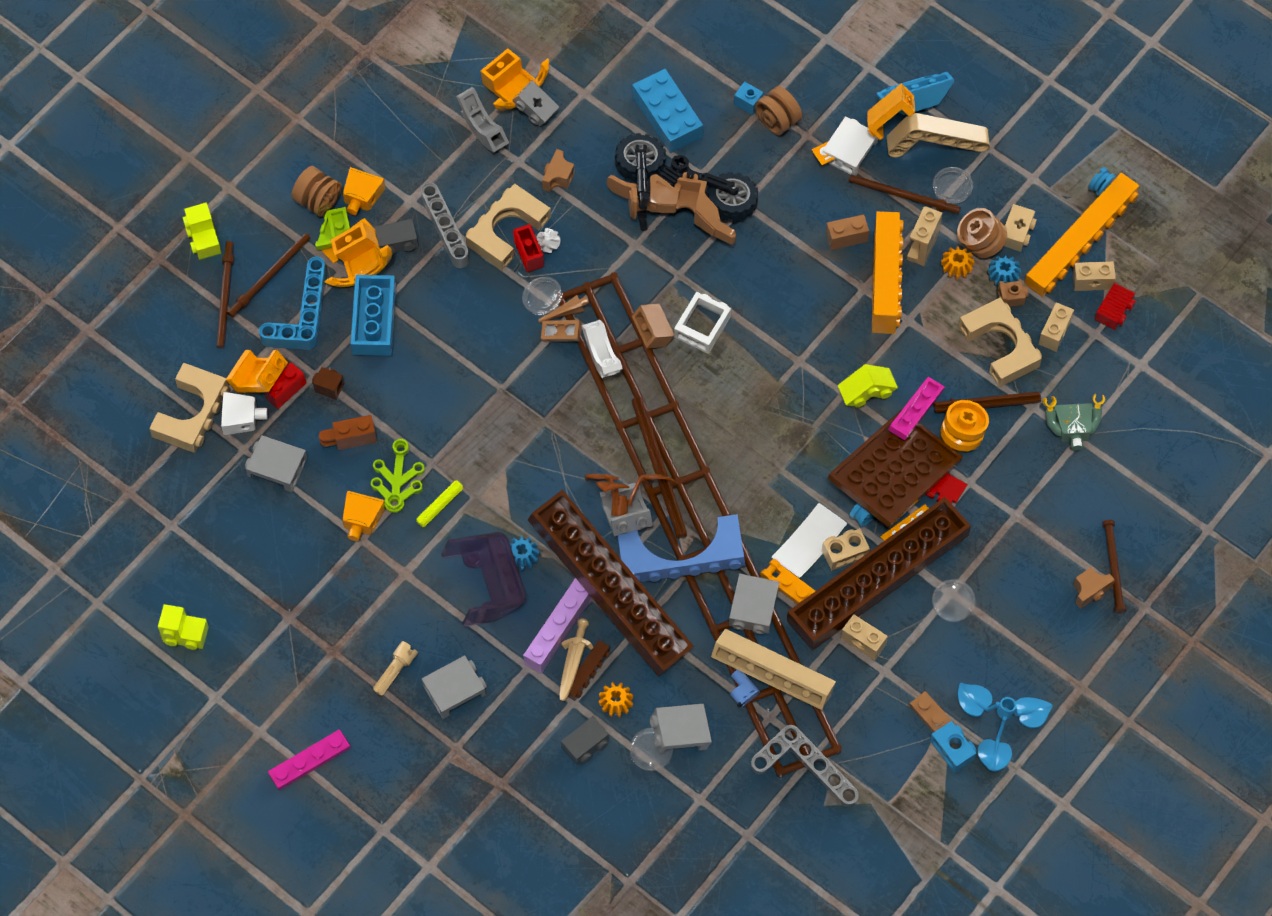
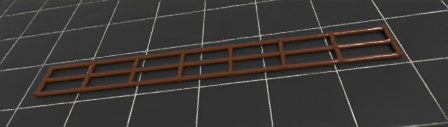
(705, 472)

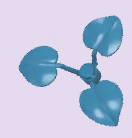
(1031, 714)

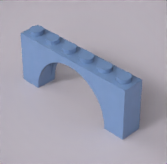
(721, 554)

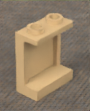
(924, 235)

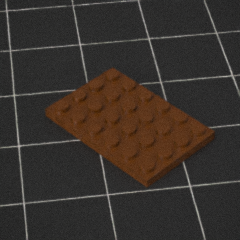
(894, 473)

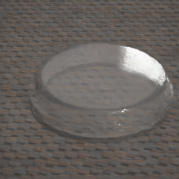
(952, 185)
(542, 295)
(953, 600)
(646, 754)

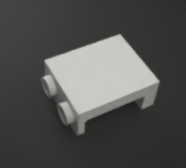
(849, 145)

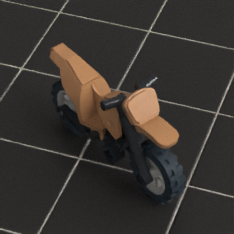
(677, 187)

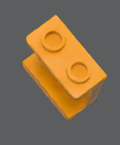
(887, 107)
(255, 373)

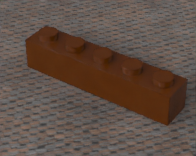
(588, 669)

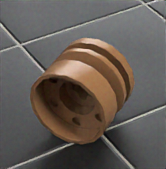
(316, 191)

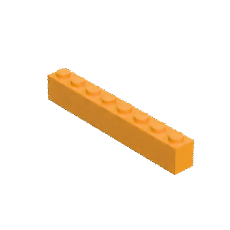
(1082, 234)

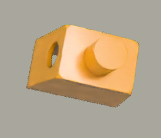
(362, 190)
(361, 514)

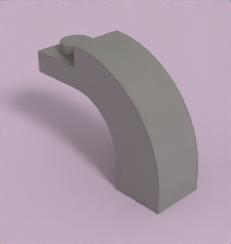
(480, 123)

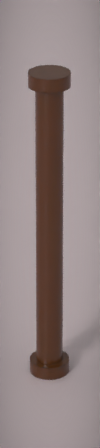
(1120, 607)

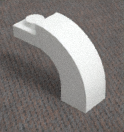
(600, 349)

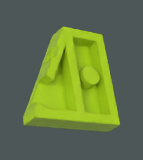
(334, 224)

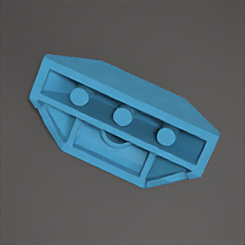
(926, 90)

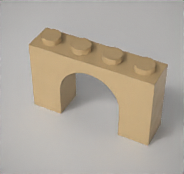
(513, 203)
(998, 317)
(190, 433)

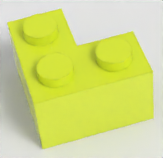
(201, 229)
(867, 383)
(182, 629)

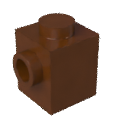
(328, 382)

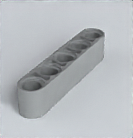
(448, 232)

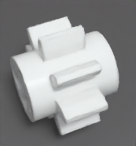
(548, 240)

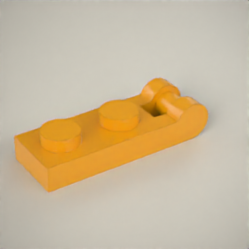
(788, 583)

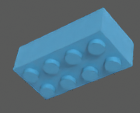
(667, 110)
(373, 315)

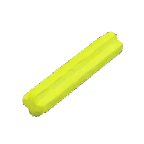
(435, 507)

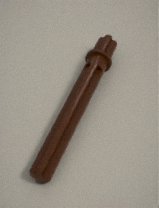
(993, 401)

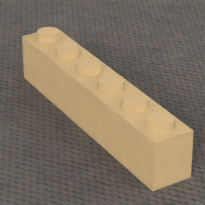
(773, 669)

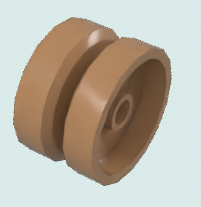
(778, 110)
(982, 233)

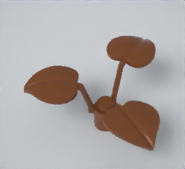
(620, 502)

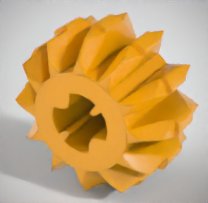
(957, 262)
(616, 692)

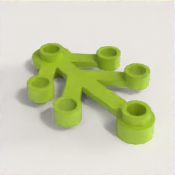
(397, 480)

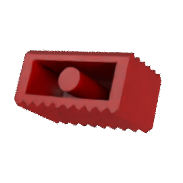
(528, 248)
(1115, 306)
(286, 385)

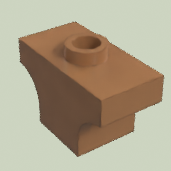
(558, 172)
(1091, 586)

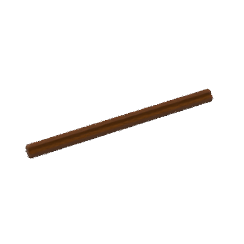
(659, 467)

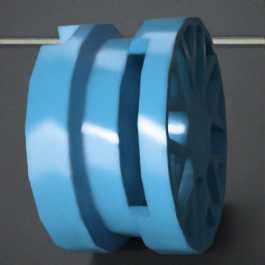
(1101, 181)
(861, 515)

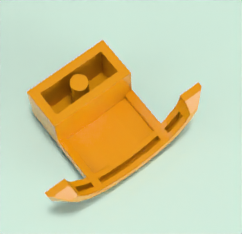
(507, 78)
(360, 254)

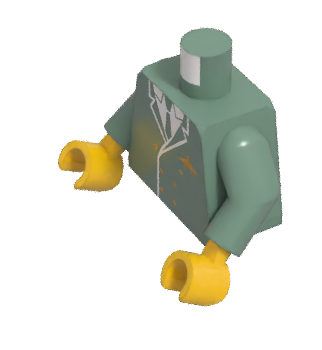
(1074, 421)

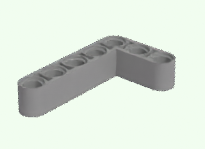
(808, 761)

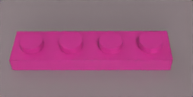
(916, 408)
(309, 760)

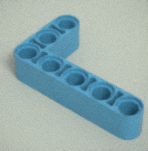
(308, 311)

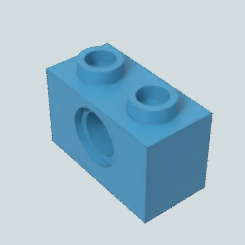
(958, 757)

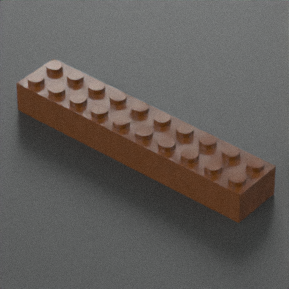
(878, 573)
(610, 583)

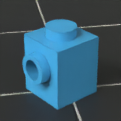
(746, 97)

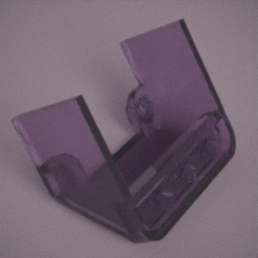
(500, 572)

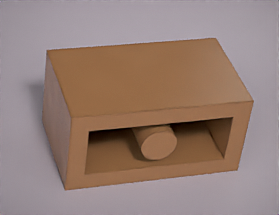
(847, 232)
(653, 326)

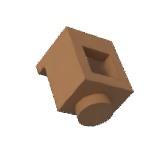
(1013, 293)

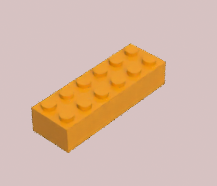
(887, 272)

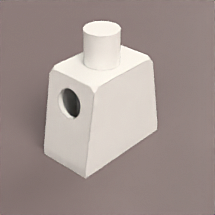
(240, 413)

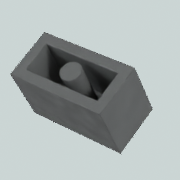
(397, 235)
(585, 741)

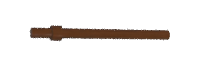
(940, 204)
(227, 261)
(243, 300)

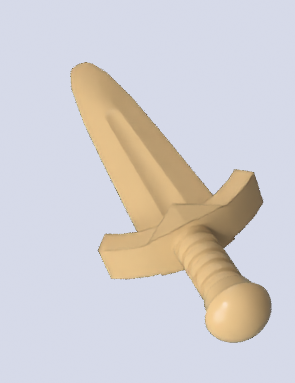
(575, 651)

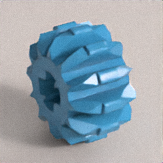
(1004, 270)
(524, 546)

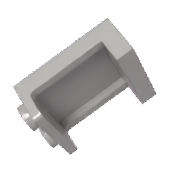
(276, 462)
(636, 517)
(753, 604)
(453, 685)
(680, 727)

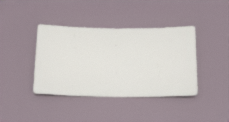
(806, 542)

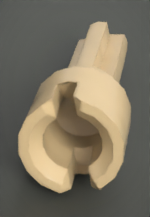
(402, 657)

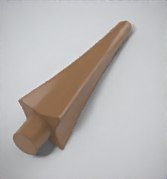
(570, 307)

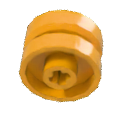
(964, 425)

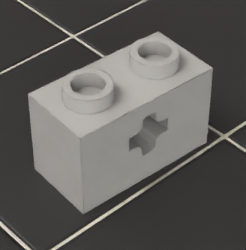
(544, 104)

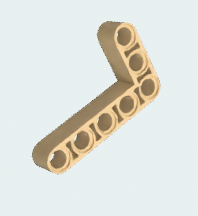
(937, 131)

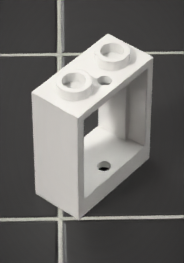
(695, 338)

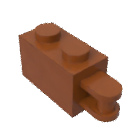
(349, 433)

